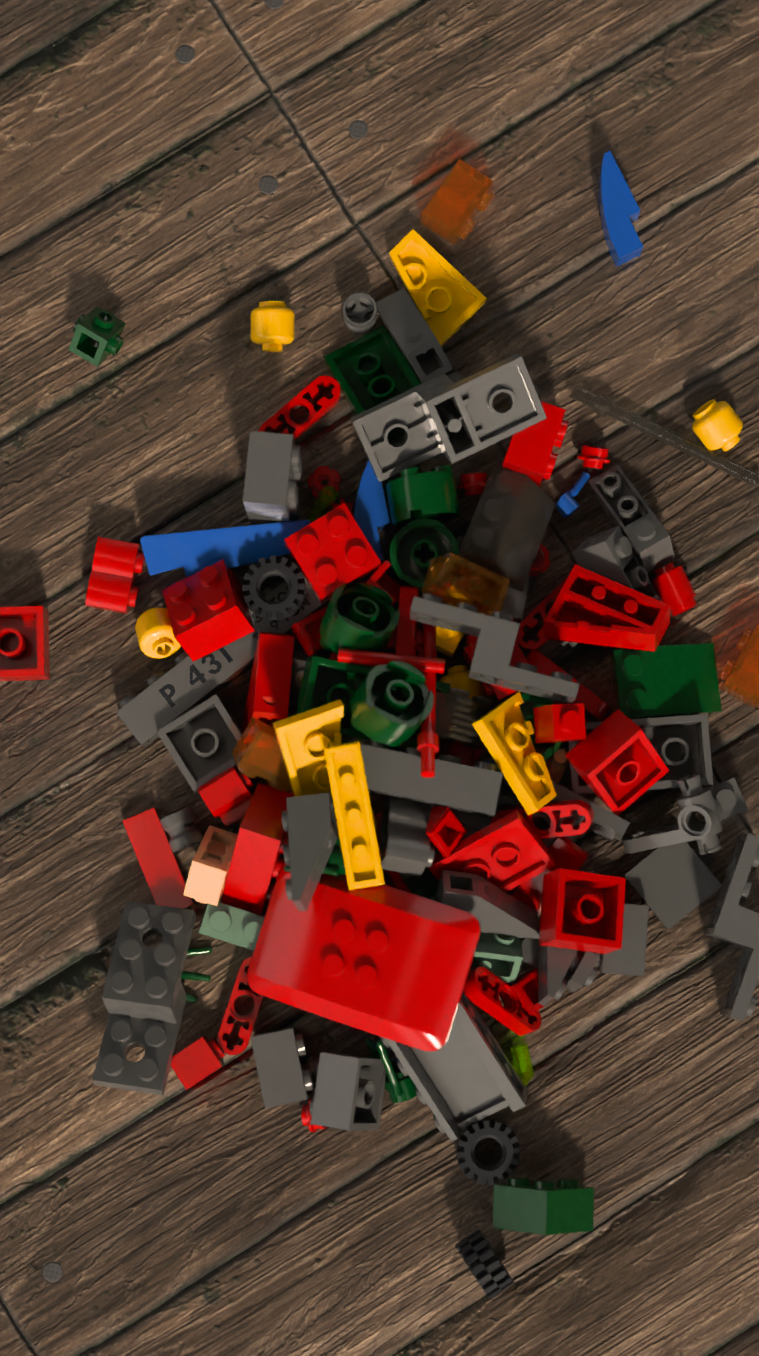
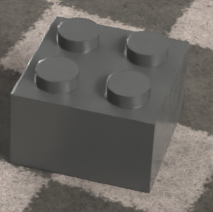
(202, 741)
(281, 1066)
(348, 1091)

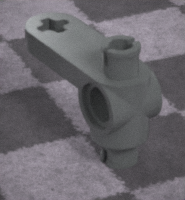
(688, 826)

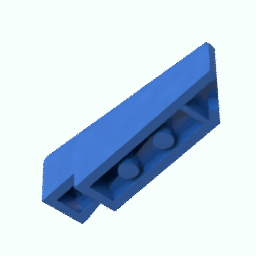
(206, 547)

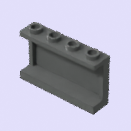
(465, 1076)

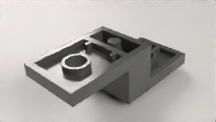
(449, 417)
(493, 649)
(739, 927)
(144, 998)

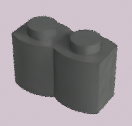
(403, 837)

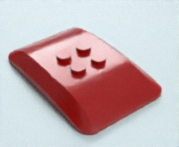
(367, 959)

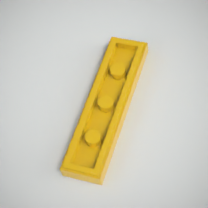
(354, 815)

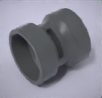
(358, 306)
(181, 830)

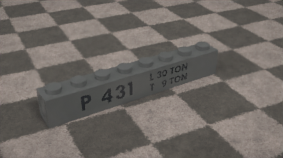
(194, 682)

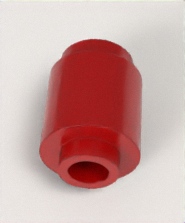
(674, 588)

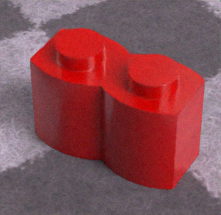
(113, 575)
(225, 791)

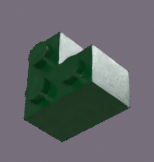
(543, 1206)

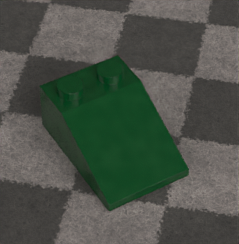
(371, 372)
(666, 682)

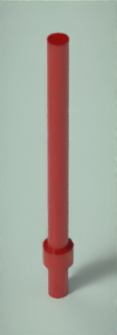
(429, 740)

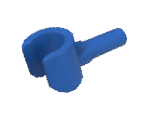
(567, 504)

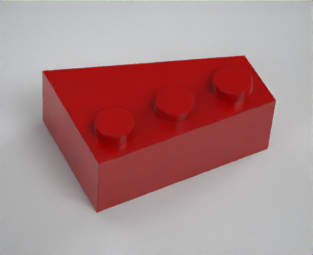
(605, 614)
(257, 851)

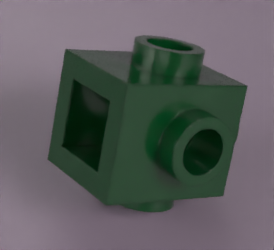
(97, 336)

